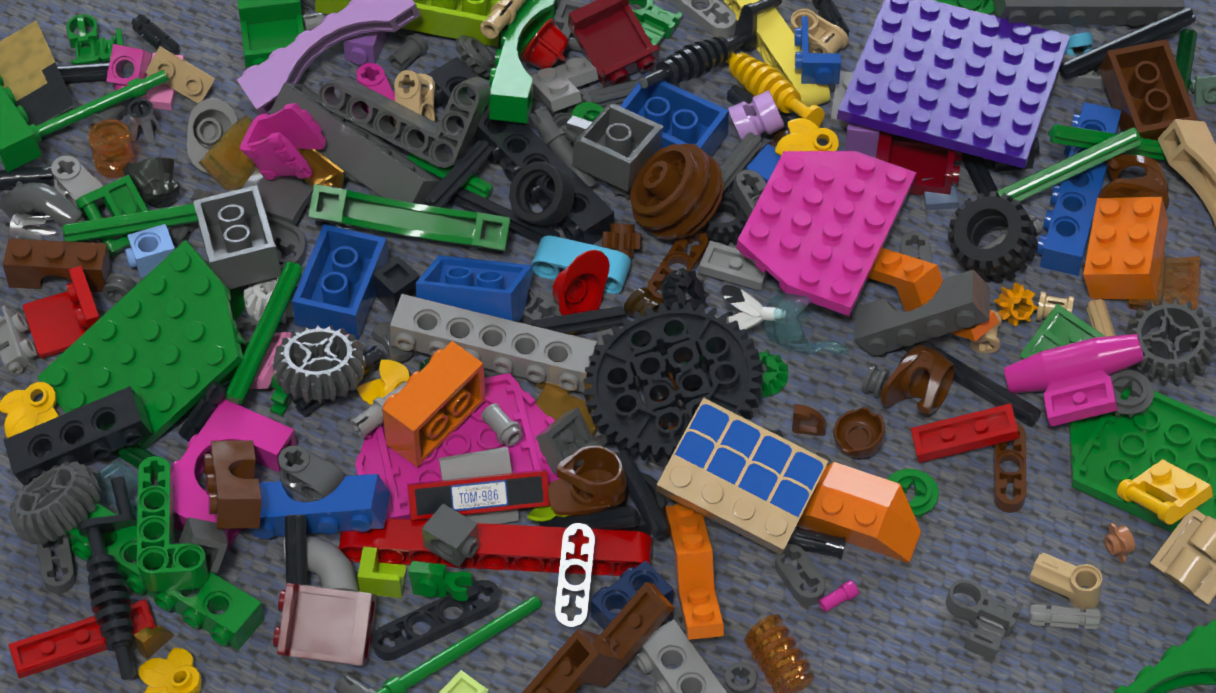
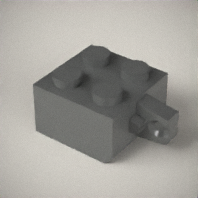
(614, 144)

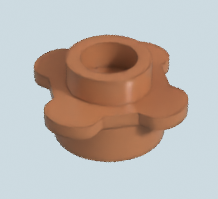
(1119, 541)

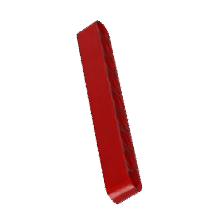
(505, 547)

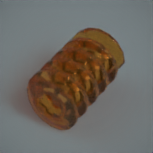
(777, 657)

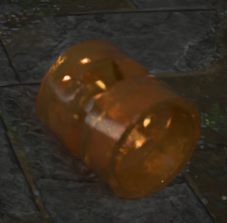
(111, 147)

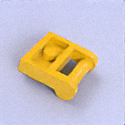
(1172, 485)

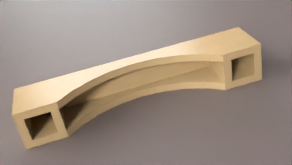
(1193, 155)

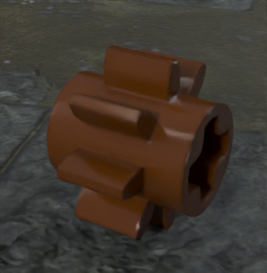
(622, 238)

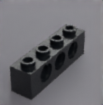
(91, 422)

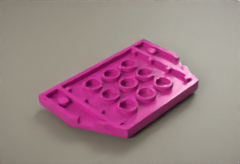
(825, 223)
(469, 437)

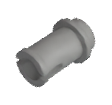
(506, 430)

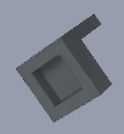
(208, 538)

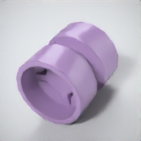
(757, 116)

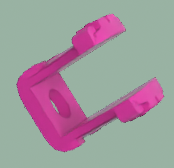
(275, 139)

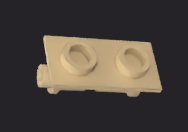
(181, 75)

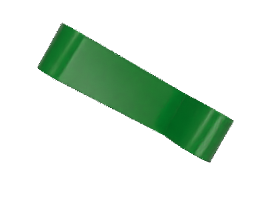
(160, 523)

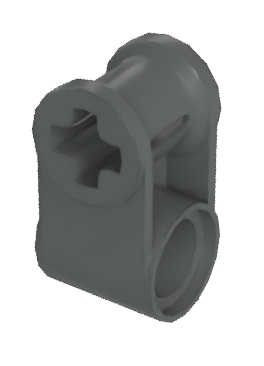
(308, 473)

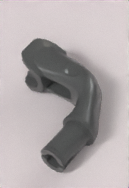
(41, 198)

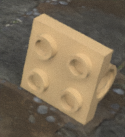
(1190, 556)

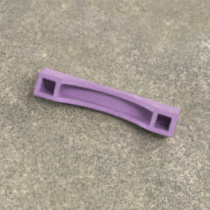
(287, 64)

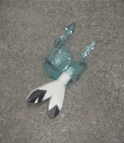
(779, 319)

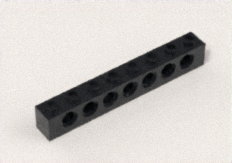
(518, 146)

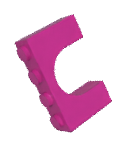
(226, 423)

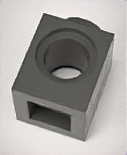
(451, 535)

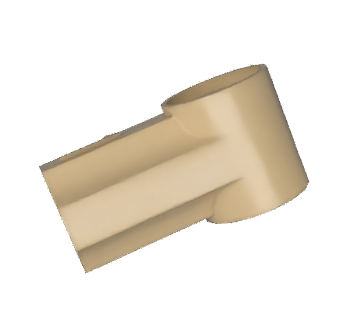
(1068, 579)

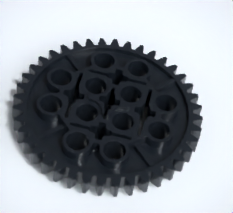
(623, 359)

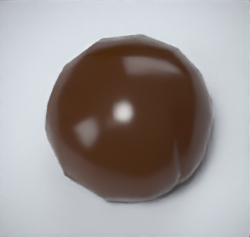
(859, 433)

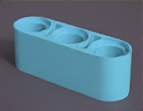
(557, 254)

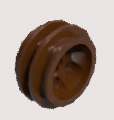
(676, 191)

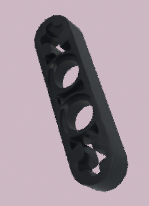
(433, 615)

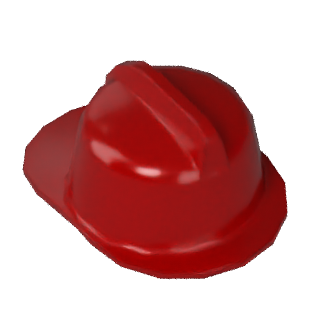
(546, 46)
(582, 283)

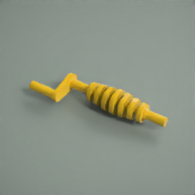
(760, 77)

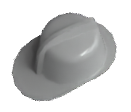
(206, 126)

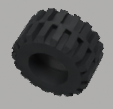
(979, 218)

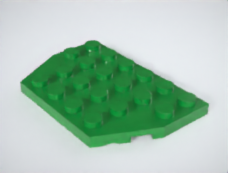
(160, 339)
(1121, 448)

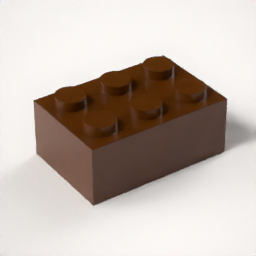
(1146, 88)

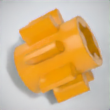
(1018, 296)

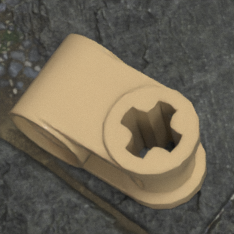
(820, 32)
(415, 97)

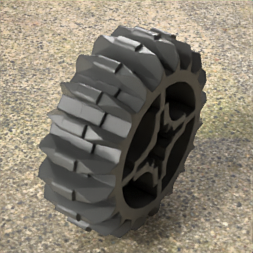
(1195, 333)
(319, 364)
(54, 503)

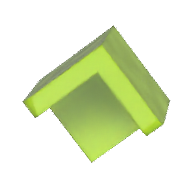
(380, 578)

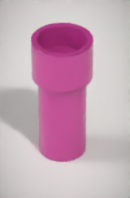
(845, 592)

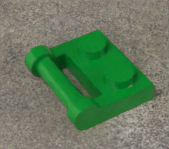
(120, 199)

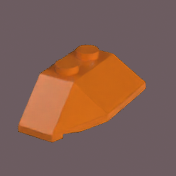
(863, 510)

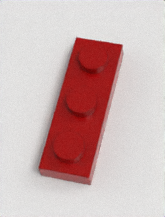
(965, 433)

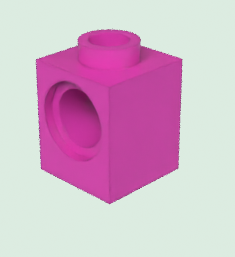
(122, 55)

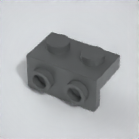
(565, 437)

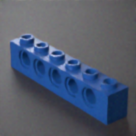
(1075, 200)

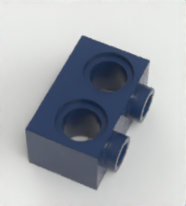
(623, 590)

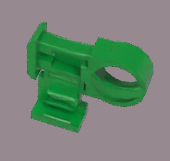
(656, 20)
(95, 48)

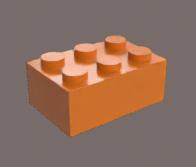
(1126, 248)
(433, 403)

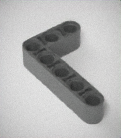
(409, 121)

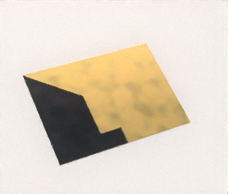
(33, 75)

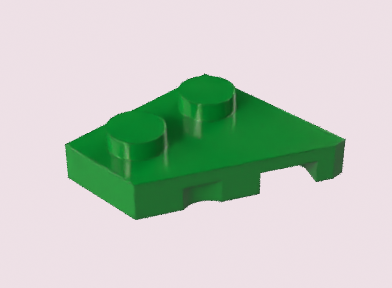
(1058, 330)

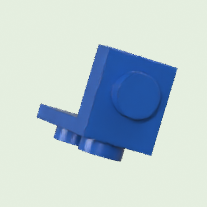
(814, 67)

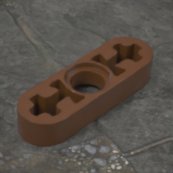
(679, 254)
(1018, 478)

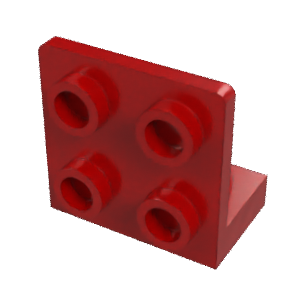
(62, 317)

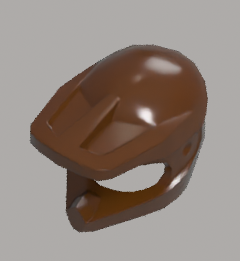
(1151, 185)
(921, 375)
(590, 488)

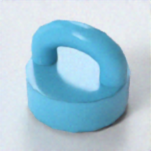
(1077, 40)

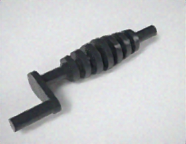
(703, 56)
(107, 590)

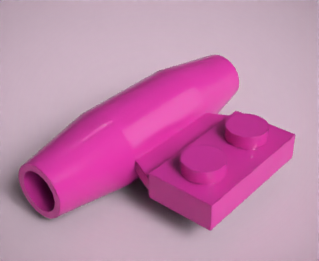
(1076, 376)

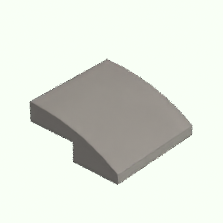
(480, 464)

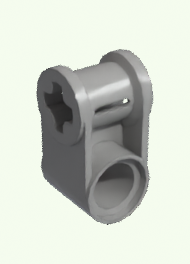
(73, 179)

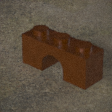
(31, 260)
(231, 484)

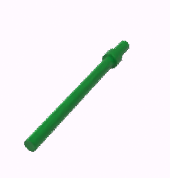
(135, 88)
(455, 651)

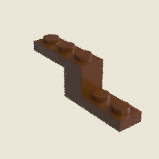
(600, 657)

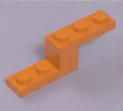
(917, 284)
(694, 573)

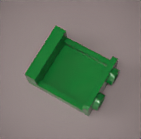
(268, 26)

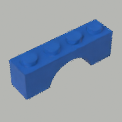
(355, 504)

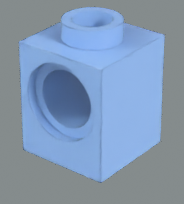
(148, 248)

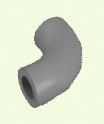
(329, 565)

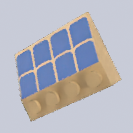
(741, 476)

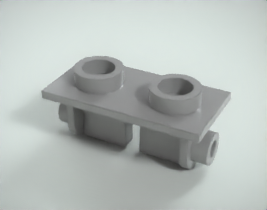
(21, 350)

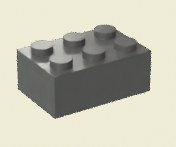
(237, 237)

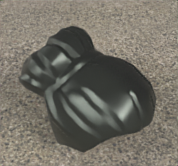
(154, 180)

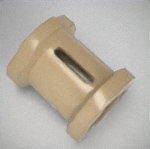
(1047, 303)
(988, 342)

